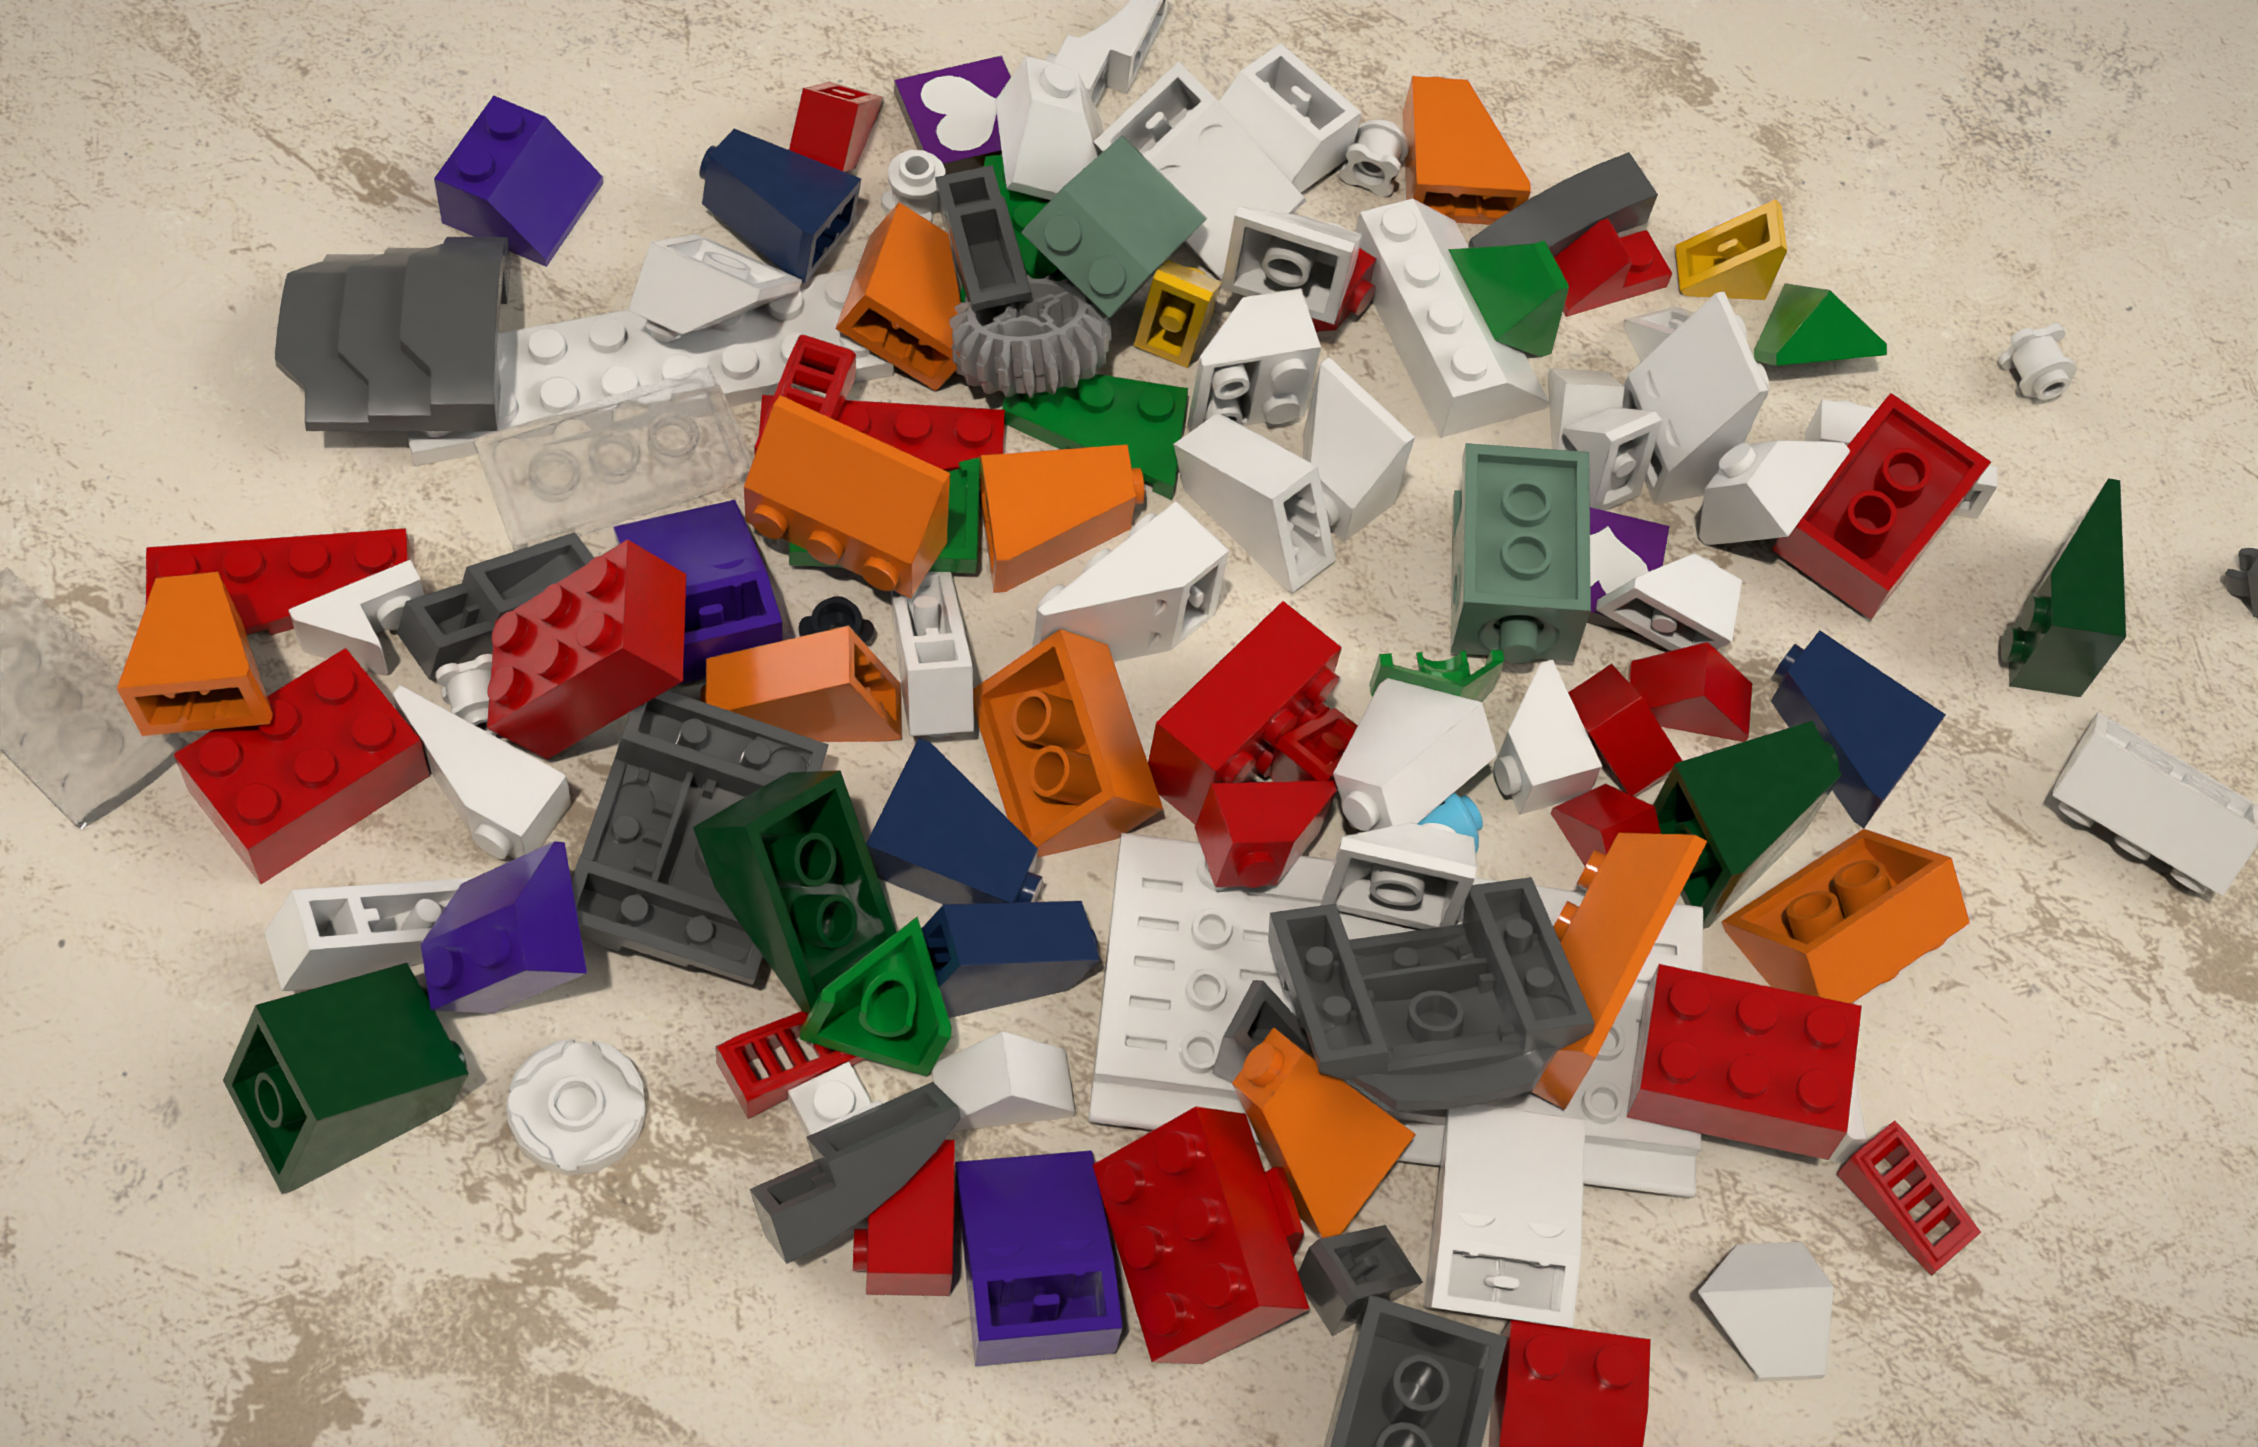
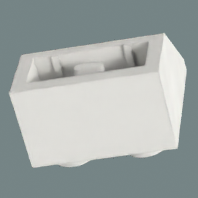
(1292, 116)
(1258, 363)

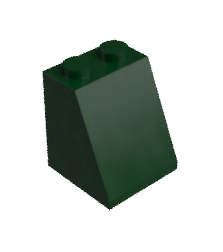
(1748, 808)
(341, 1072)

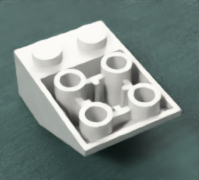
(1204, 157)
(1705, 394)
(1143, 591)
(1508, 1216)

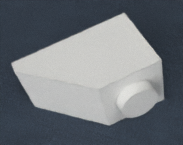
(1678, 604)
(1546, 747)

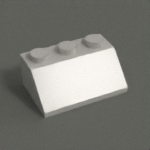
(2158, 806)

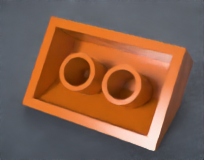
(847, 498)
(1065, 745)
(1851, 918)

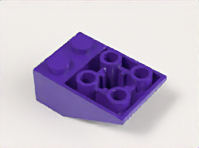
(726, 580)
(1037, 1259)

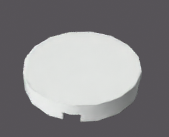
(576, 1107)

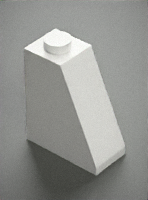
(1259, 497)
(1410, 754)

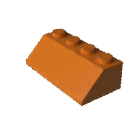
(1613, 936)

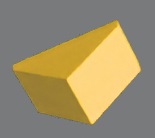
(1734, 256)

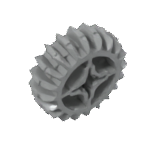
(1031, 342)

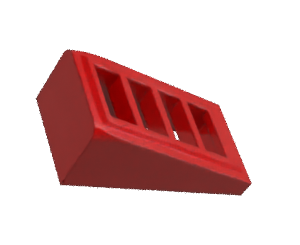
(819, 368)
(761, 1095)
(1912, 1166)

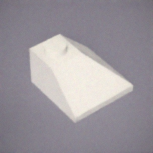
(1046, 127)
(1288, 253)
(699, 283)
(1356, 450)
(1766, 489)
(1403, 875)

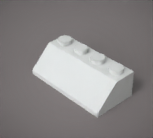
(1437, 324)

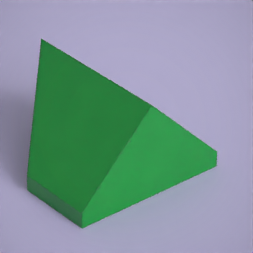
(1516, 292)
(1814, 327)
(1446, 676)
(885, 1007)

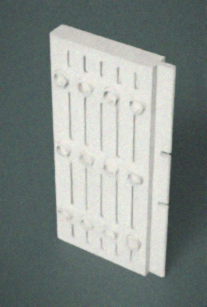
(1191, 950)

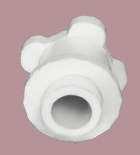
(1375, 156)
(913, 182)
(2040, 362)
(467, 689)

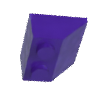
(516, 182)
(505, 936)

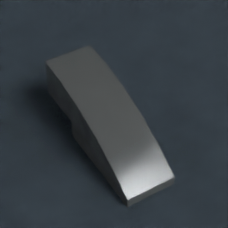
(1573, 206)
(982, 238)
(460, 619)
(853, 1170)

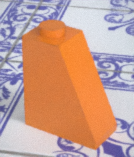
(1458, 154)
(905, 297)
(1053, 507)
(192, 661)
(811, 686)
(1319, 1130)

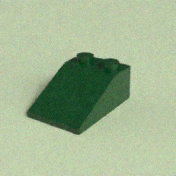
(2076, 610)
(799, 879)

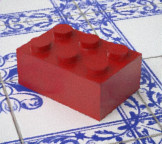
(587, 650)
(1241, 709)
(310, 773)
(1745, 1062)
(1199, 1236)

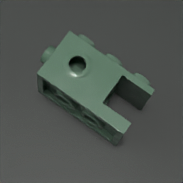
(1521, 553)

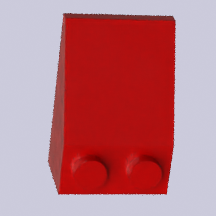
(1882, 506)
(1570, 1388)

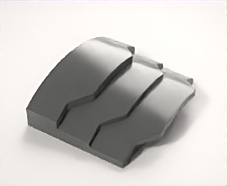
(398, 337)
(641, 862)
(1435, 1010)

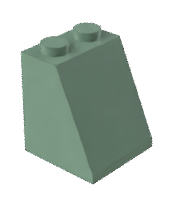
(1114, 226)

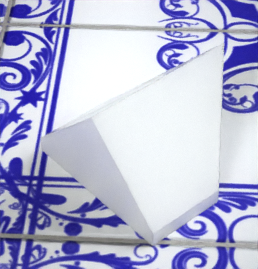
(1774, 1309)

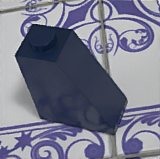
(779, 200)
(1861, 713)
(949, 839)
(1008, 952)

